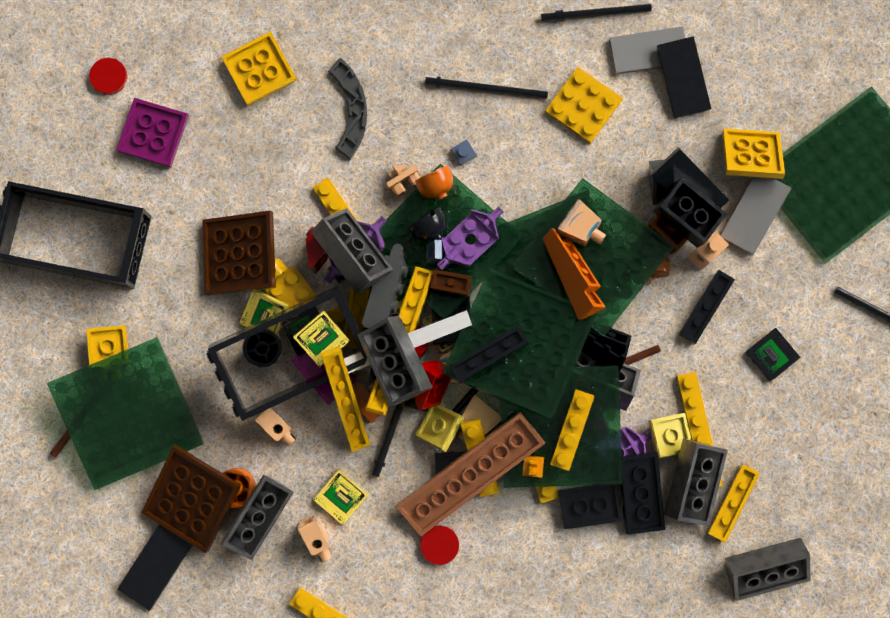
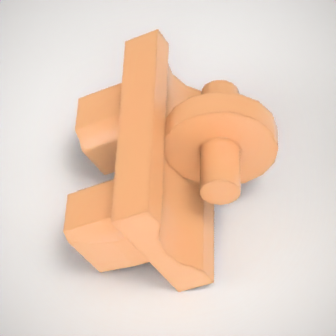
(396, 183)

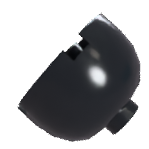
(429, 226)
(262, 348)

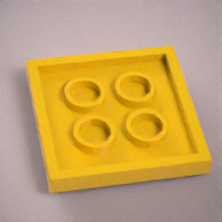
(259, 68)
(584, 105)
(753, 153)

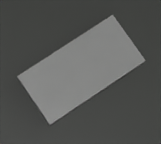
(639, 50)
(755, 213)

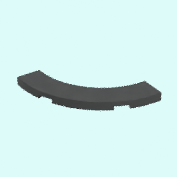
(356, 108)

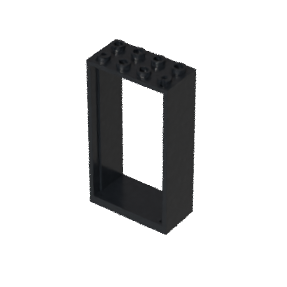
(9, 215)
(223, 375)

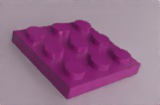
(152, 132)

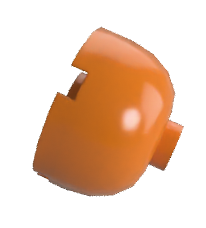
(435, 183)
(247, 483)

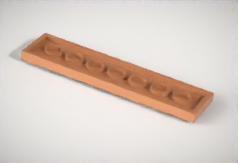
(470, 474)

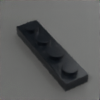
(706, 307)
(489, 354)

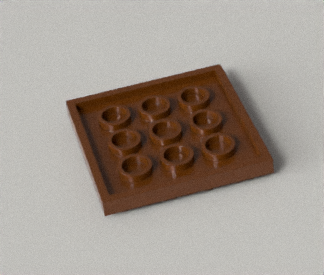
(239, 253)
(191, 498)

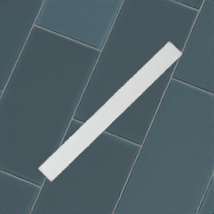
(425, 334)

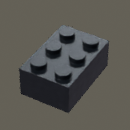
(689, 212)

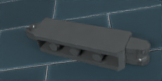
(385, 292)

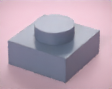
(463, 152)
(434, 251)

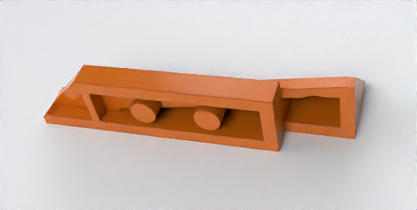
(574, 275)

